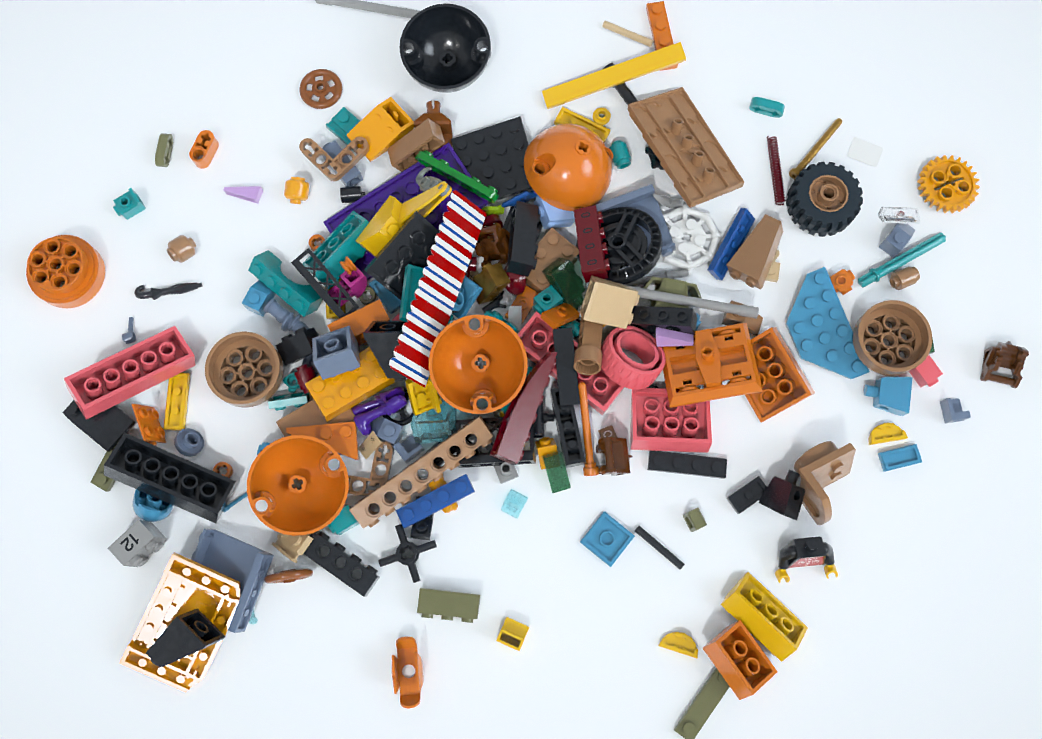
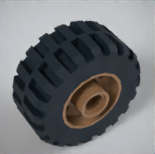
(824, 199)

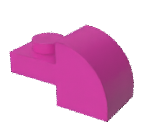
(353, 284)

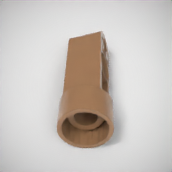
(589, 354)

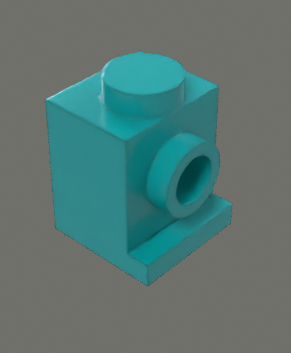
(128, 204)

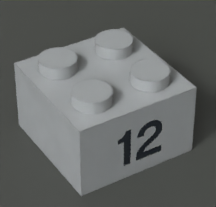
(137, 544)

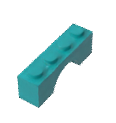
(300, 297)

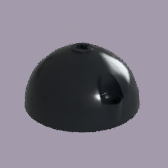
(442, 36)

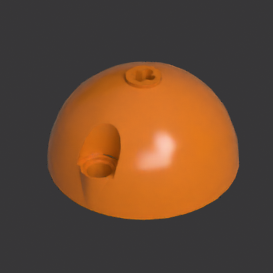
(577, 165)
(462, 380)
(294, 509)

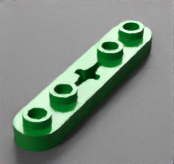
(472, 184)

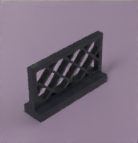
(485, 459)

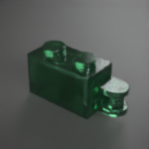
(565, 281)

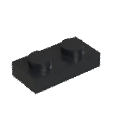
(747, 495)

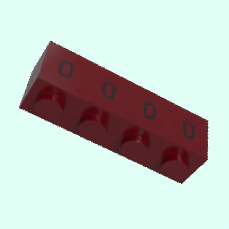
(590, 243)

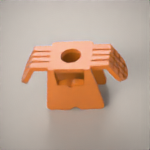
(409, 687)

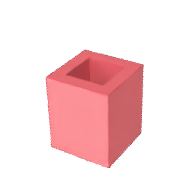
(926, 373)

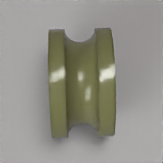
(369, 301)

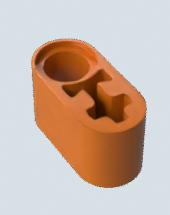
(204, 145)

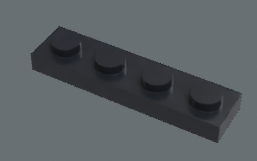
(687, 464)

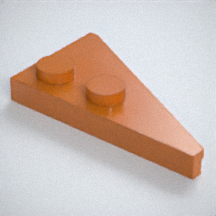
(339, 436)

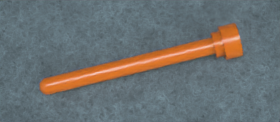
(590, 468)

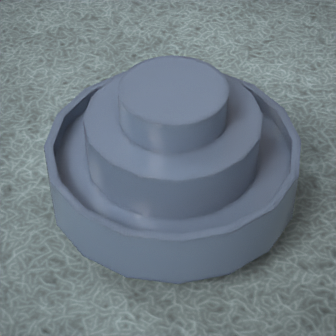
(189, 442)

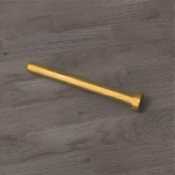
(794, 172)

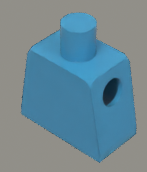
(891, 394)

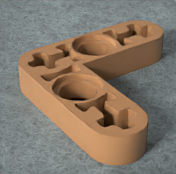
(336, 163)
(374, 478)

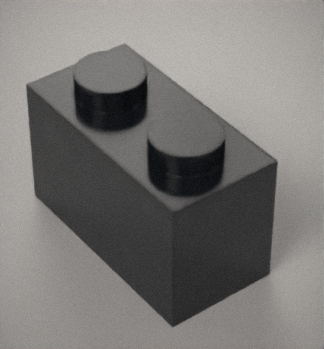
(298, 346)

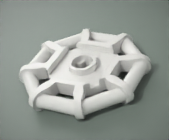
(697, 240)

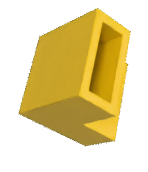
(512, 634)

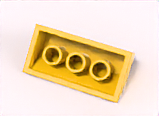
(765, 617)

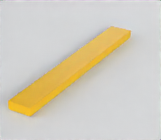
(614, 75)

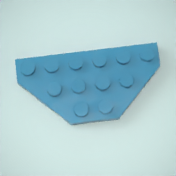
(822, 329)

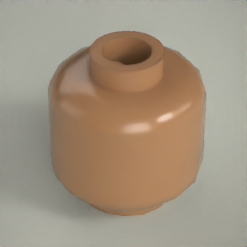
(181, 248)

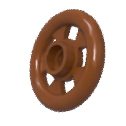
(322, 103)
(288, 576)

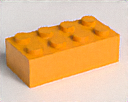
(349, 388)

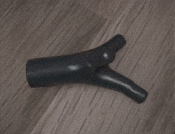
(495, 303)

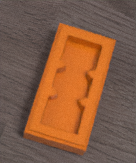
(526, 301)
(560, 315)

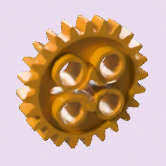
(956, 199)

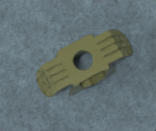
(672, 286)

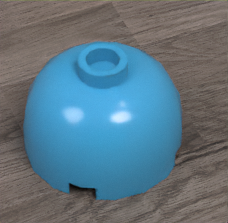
(150, 508)

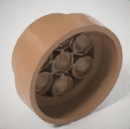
(903, 319)
(220, 364)

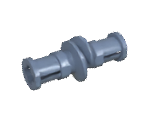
(283, 316)

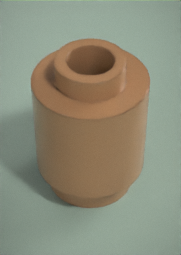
(904, 278)

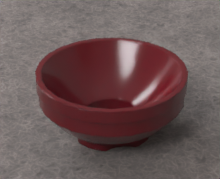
(517, 283)

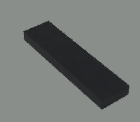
(565, 369)

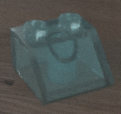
(434, 426)

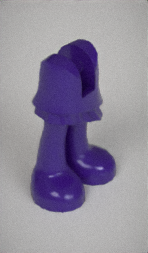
(387, 403)

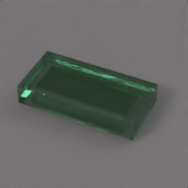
(556, 472)

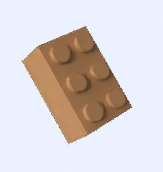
(549, 249)

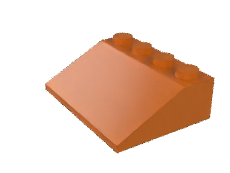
(779, 375)

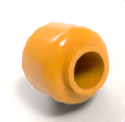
(296, 190)

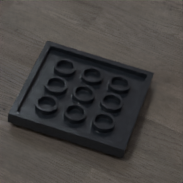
(496, 156)
(408, 246)

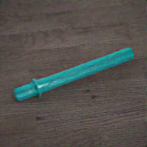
(875, 274)

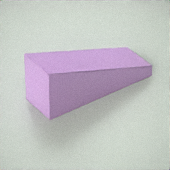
(250, 193)
(673, 338)

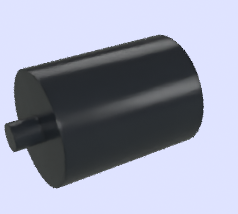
(351, 194)

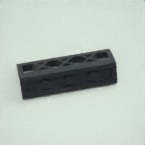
(319, 289)

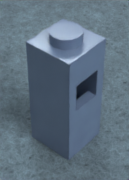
(353, 176)

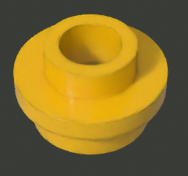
(602, 121)

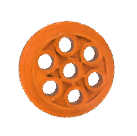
(78, 287)

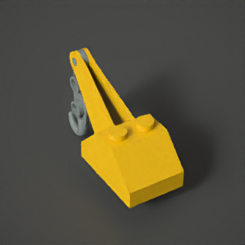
(395, 214)

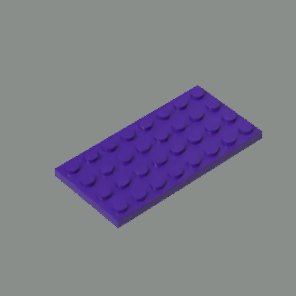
(404, 188)

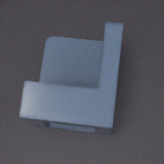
(953, 411)
(408, 449)

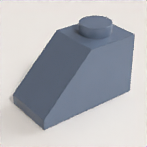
(897, 239)
(387, 430)

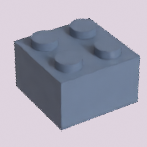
(336, 352)

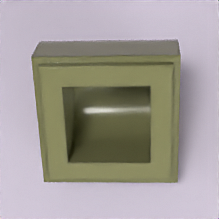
(694, 519)

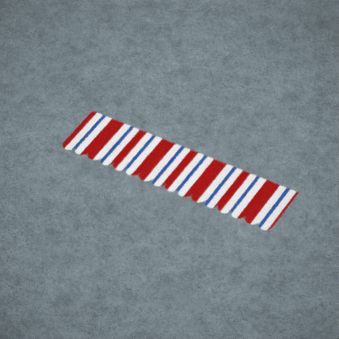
(438, 288)

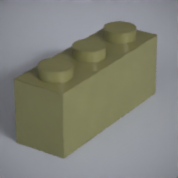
(448, 605)

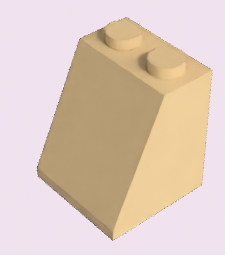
(609, 303)

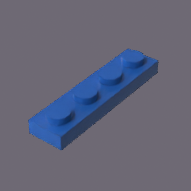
(731, 243)
(435, 501)

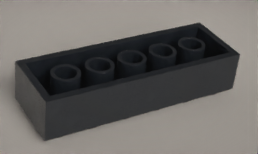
(169, 477)

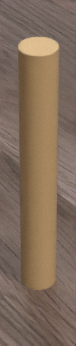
(627, 33)

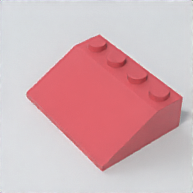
(663, 428)

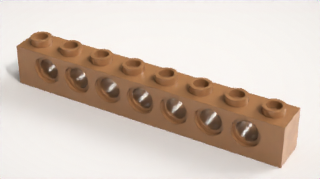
(362, 510)

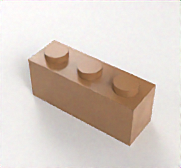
(424, 137)

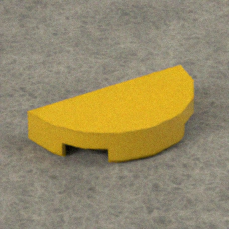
(886, 433)
(679, 643)

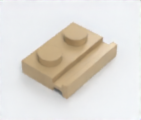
(291, 545)

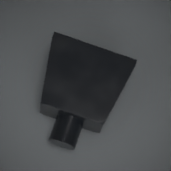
(784, 495)

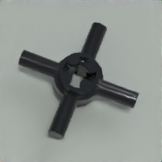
(404, 543)

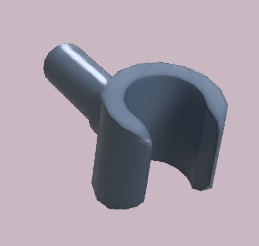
(130, 336)

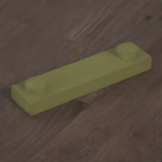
(702, 706)

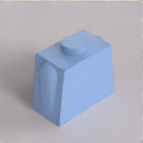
(553, 217)

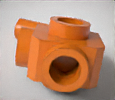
(842, 281)

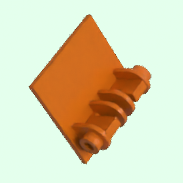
(149, 424)

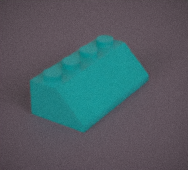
(338, 246)

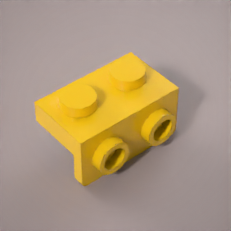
(423, 398)

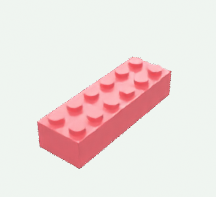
(538, 341)
(130, 372)

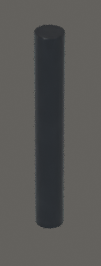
(659, 547)

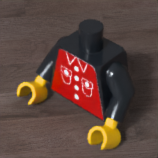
(804, 553)

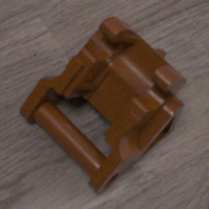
(493, 246)
(1004, 356)
(615, 455)

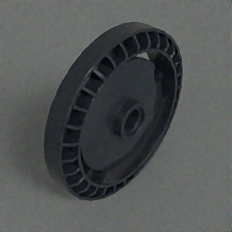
(632, 244)

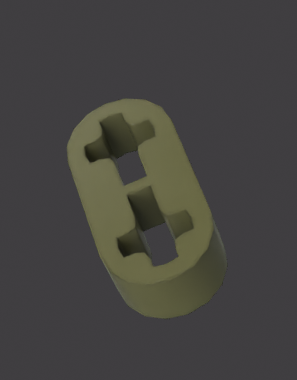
(164, 150)

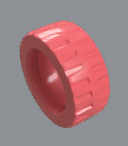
(623, 369)

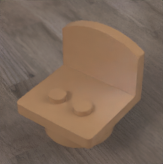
(818, 469)

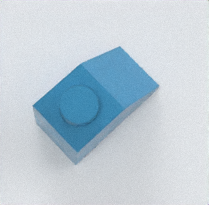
(258, 298)

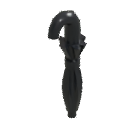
(155, 293)

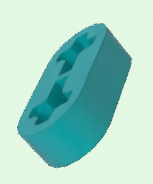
(767, 107)

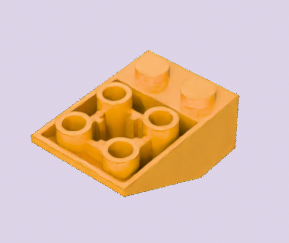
(382, 128)

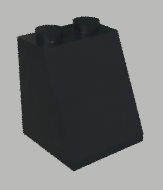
(382, 339)
(183, 637)

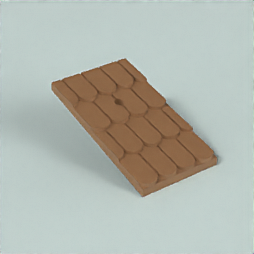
(685, 146)

